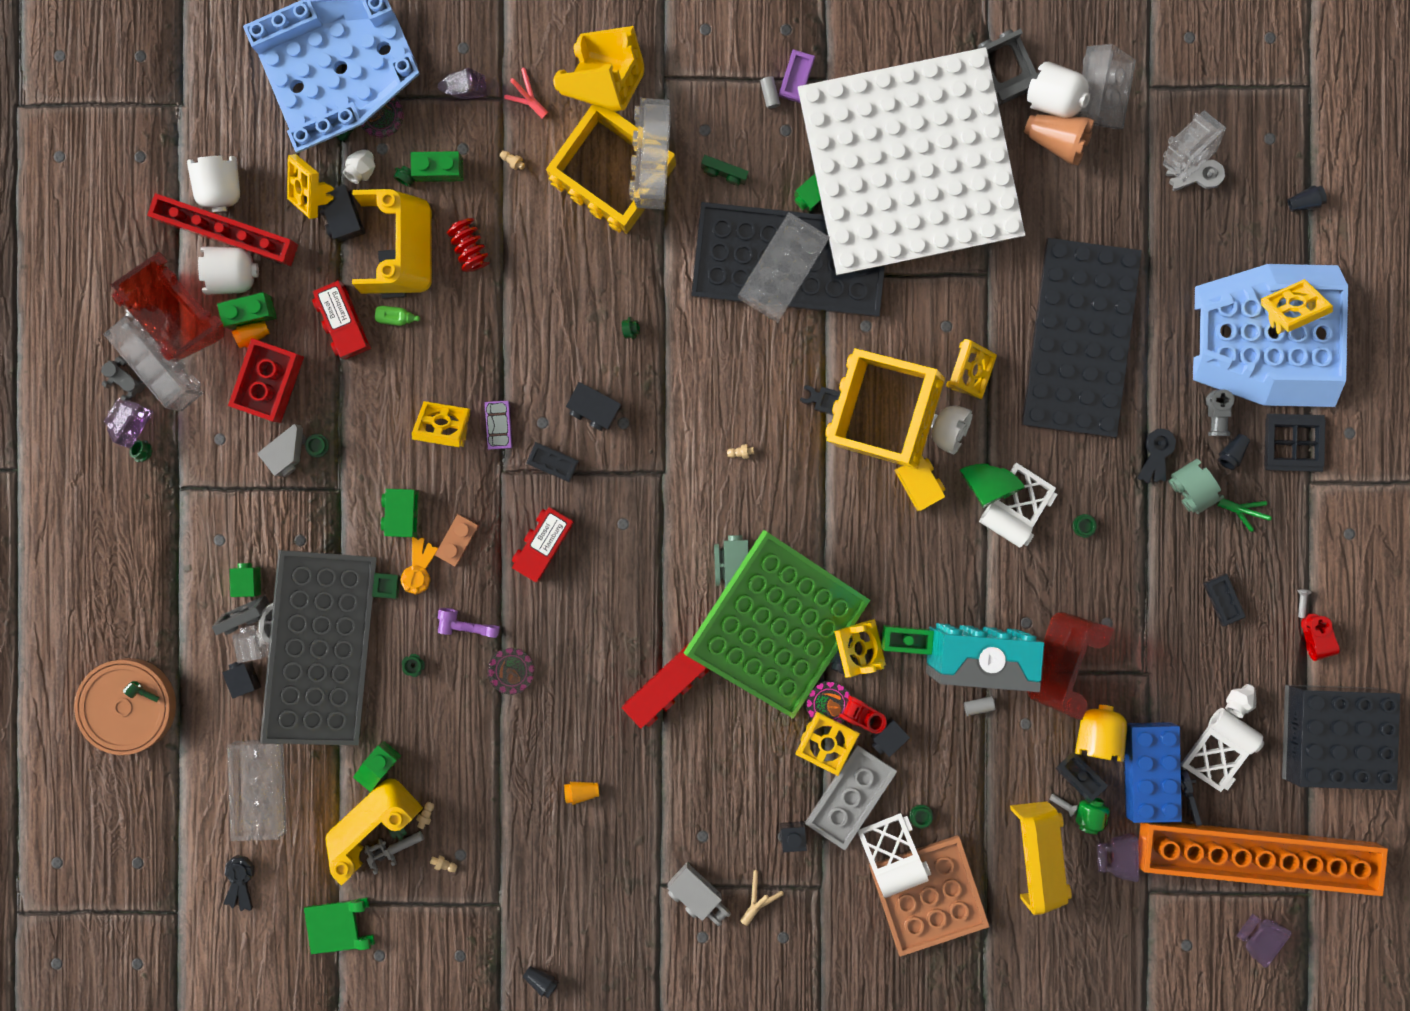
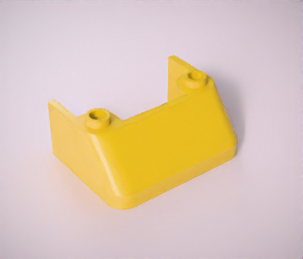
(413, 263)
(1043, 857)

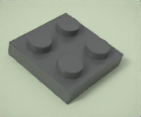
(246, 613)

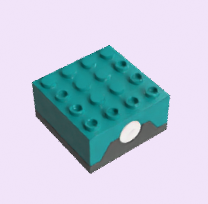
(985, 658)

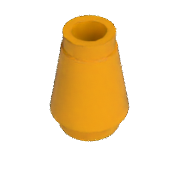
(245, 332)
(580, 791)

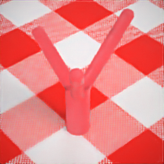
(530, 100)

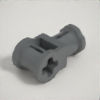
(1219, 411)

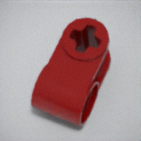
(1319, 637)
(860, 713)

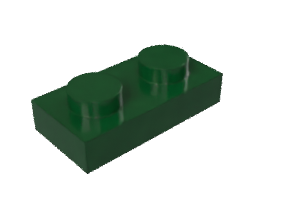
(715, 167)

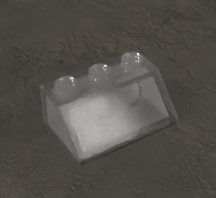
(1109, 83)

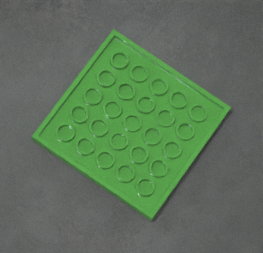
(776, 625)

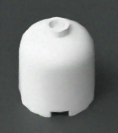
(1058, 91)
(215, 182)
(226, 270)

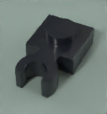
(823, 400)

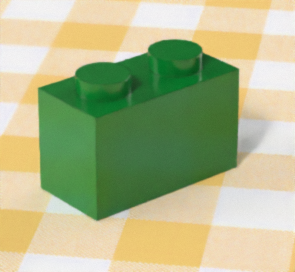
(437, 166)
(247, 310)
(400, 512)
(907, 639)

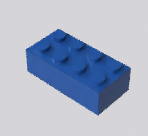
(1153, 772)

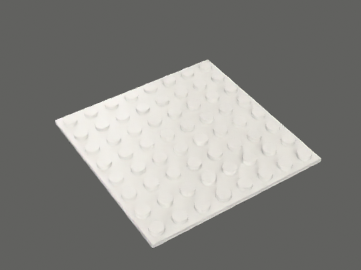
(911, 161)

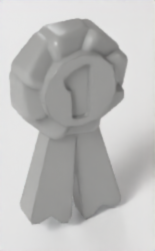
(1207, 176)

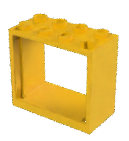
(579, 194)
(921, 418)

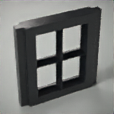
(1294, 463)

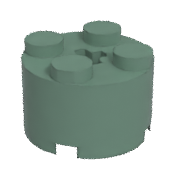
(1196, 486)

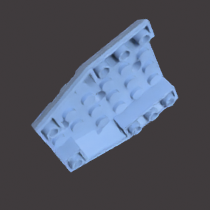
(308, 45)
(1265, 370)

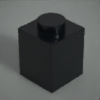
(241, 679)
(890, 738)
(793, 836)

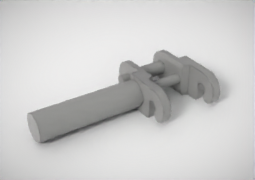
(392, 849)

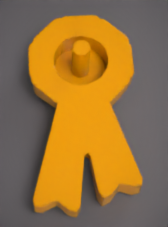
(416, 578)

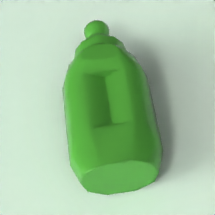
(394, 316)

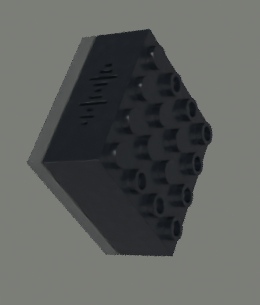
(1341, 737)

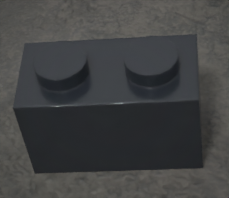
(342, 215)
(593, 406)

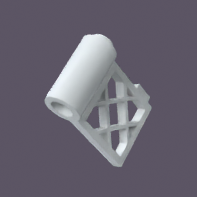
(1013, 524)
(1236, 736)
(900, 874)

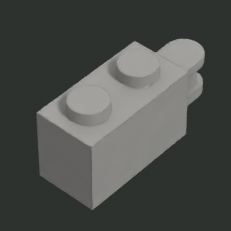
(697, 895)

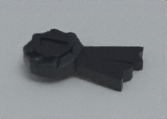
(1159, 444)
(1187, 791)
(239, 872)

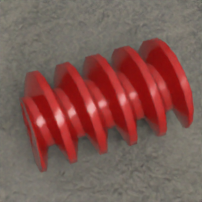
(467, 246)

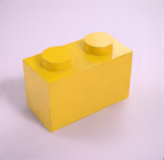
(921, 484)

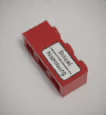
(340, 320)
(542, 544)

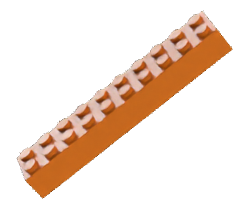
(1262, 857)

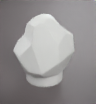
(359, 166)
(1241, 700)

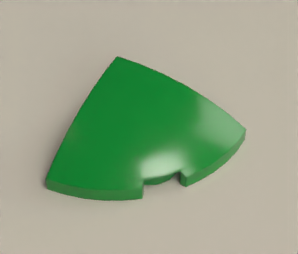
(991, 482)

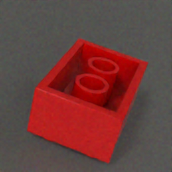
(266, 381)

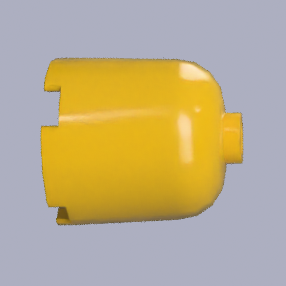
(1102, 734)

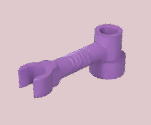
(448, 623)

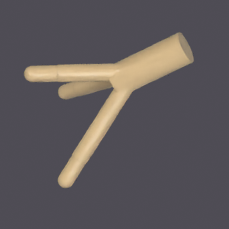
(754, 908)

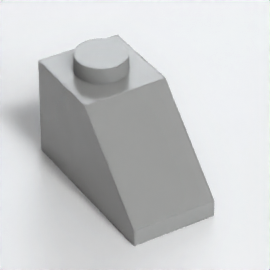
(283, 452)

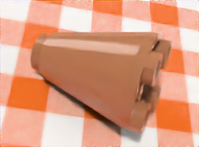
(1061, 135)

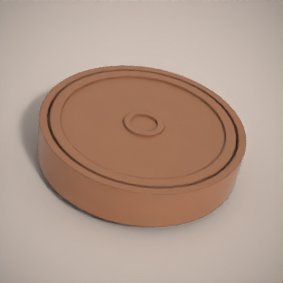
(119, 722)

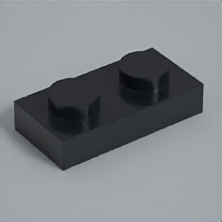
(1081, 777)

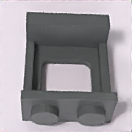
(1020, 84)

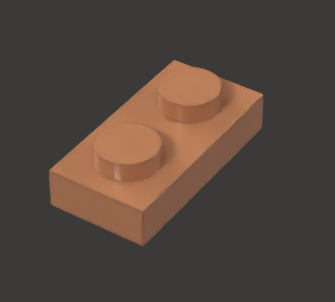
(457, 540)

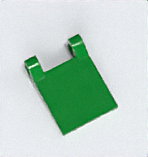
(334, 927)

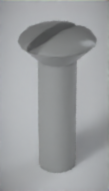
(1303, 602)
(1071, 809)

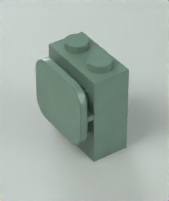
(730, 558)

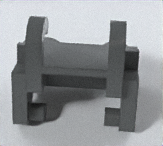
(123, 379)

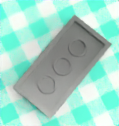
(850, 797)

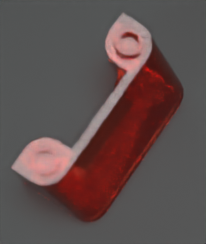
(166, 309)
(1062, 657)

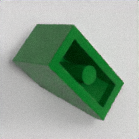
(376, 766)

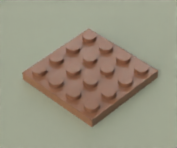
(939, 908)

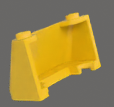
(606, 71)
(385, 804)

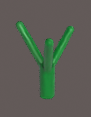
(1239, 509)

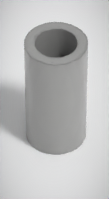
(770, 92)
(979, 706)

